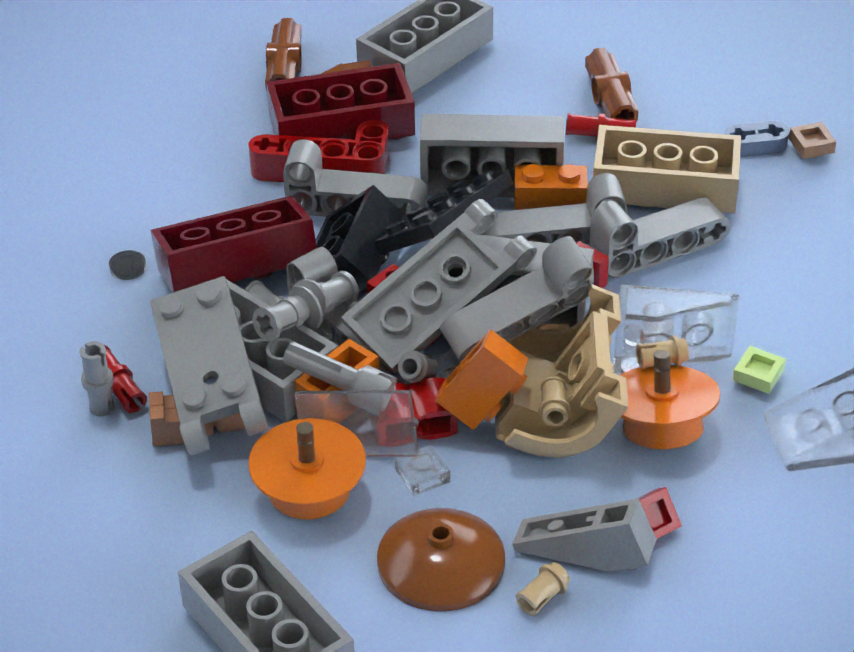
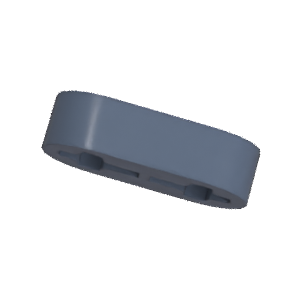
(761, 137)

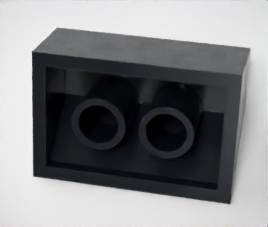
(352, 234)

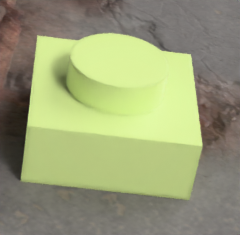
(759, 369)

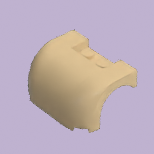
(593, 389)

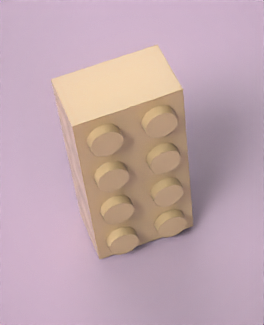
(670, 165)

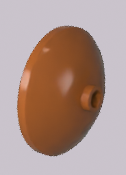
(441, 559)

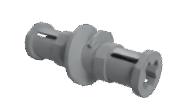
(305, 305)

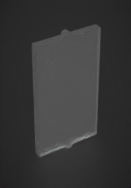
(377, 417)

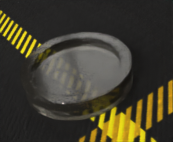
(127, 264)

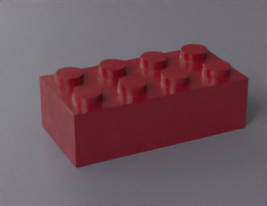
(340, 101)
(233, 243)

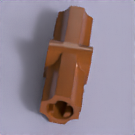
(284, 51)
(610, 85)

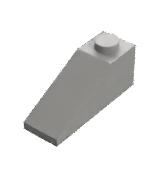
(593, 537)

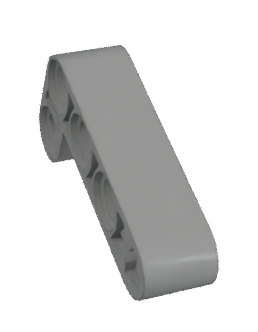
(325, 190)
(555, 222)
(656, 237)
(320, 267)
(524, 302)

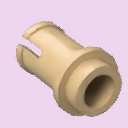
(676, 347)
(554, 406)
(549, 582)

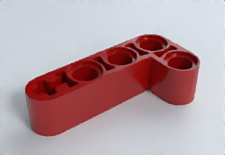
(365, 154)

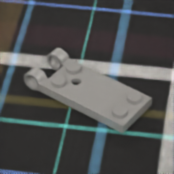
(419, 295)
(203, 342)

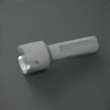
(335, 372)

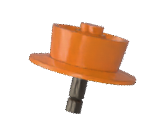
(667, 404)
(307, 466)

